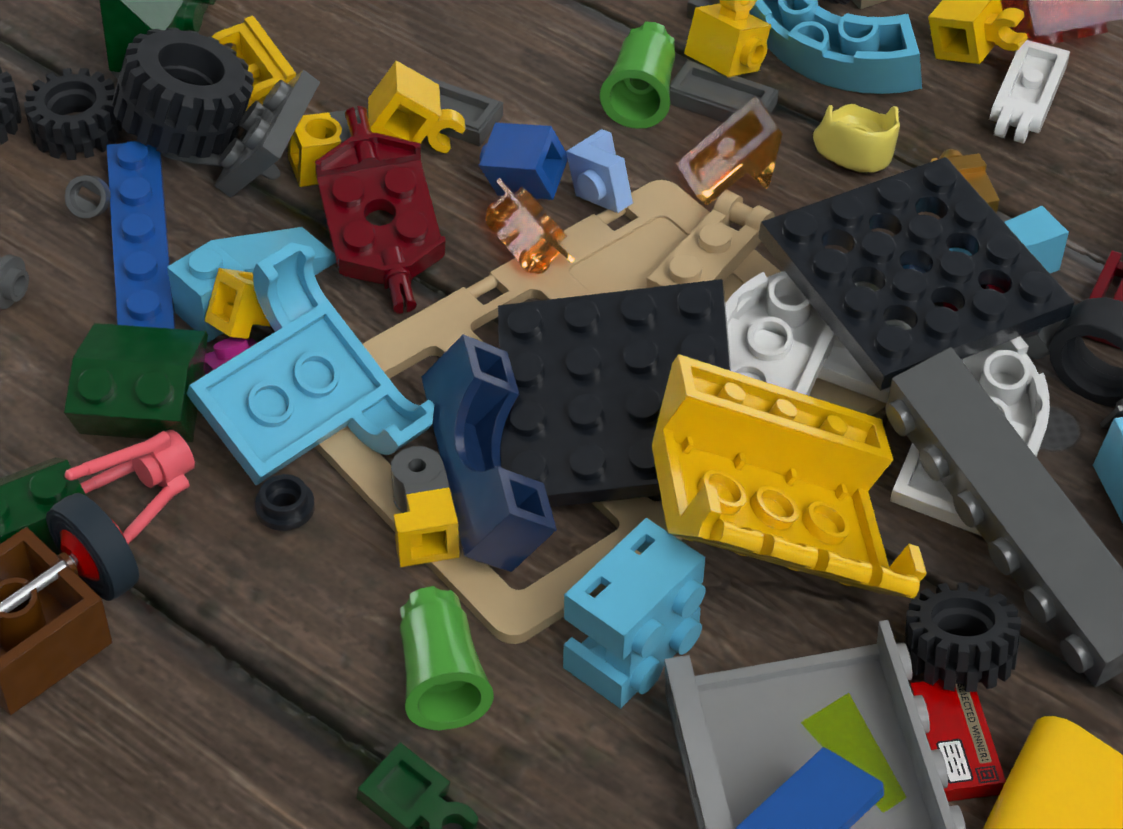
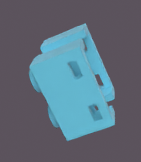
(640, 615)

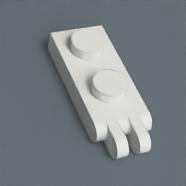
(1028, 89)

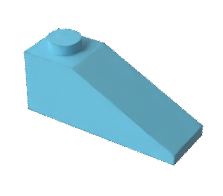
(195, 274)

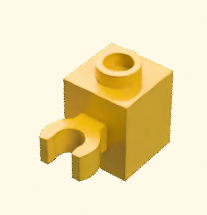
(972, 28)
(728, 37)
(410, 109)

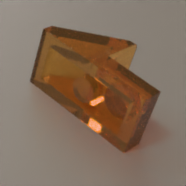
(739, 146)

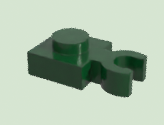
(410, 794)

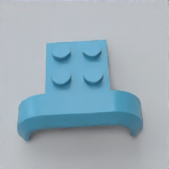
(302, 379)

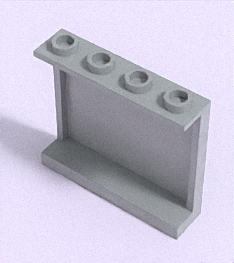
(746, 735)

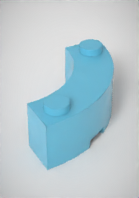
(843, 51)

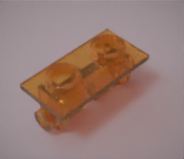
(528, 237)

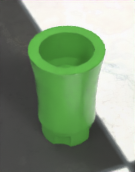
(639, 83)
(441, 663)

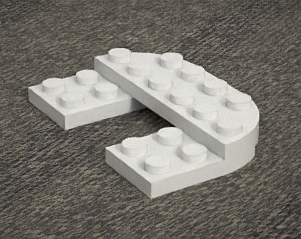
(788, 344)

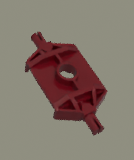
(373, 175)

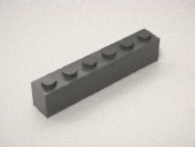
(1016, 509)

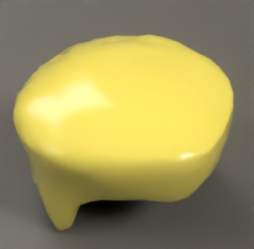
(858, 137)

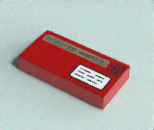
(964, 739)

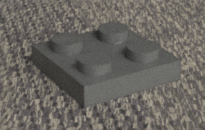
(265, 132)

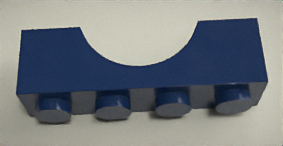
(497, 510)

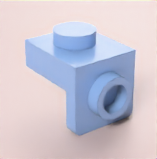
(599, 172)

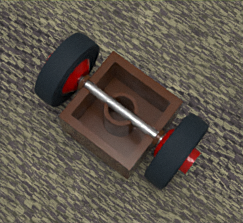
(53, 602)

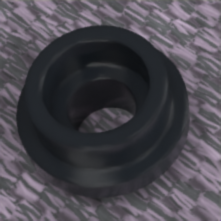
(288, 492)

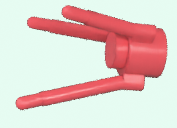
(156, 461)

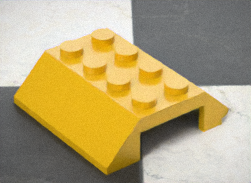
(776, 477)

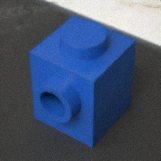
(524, 157)

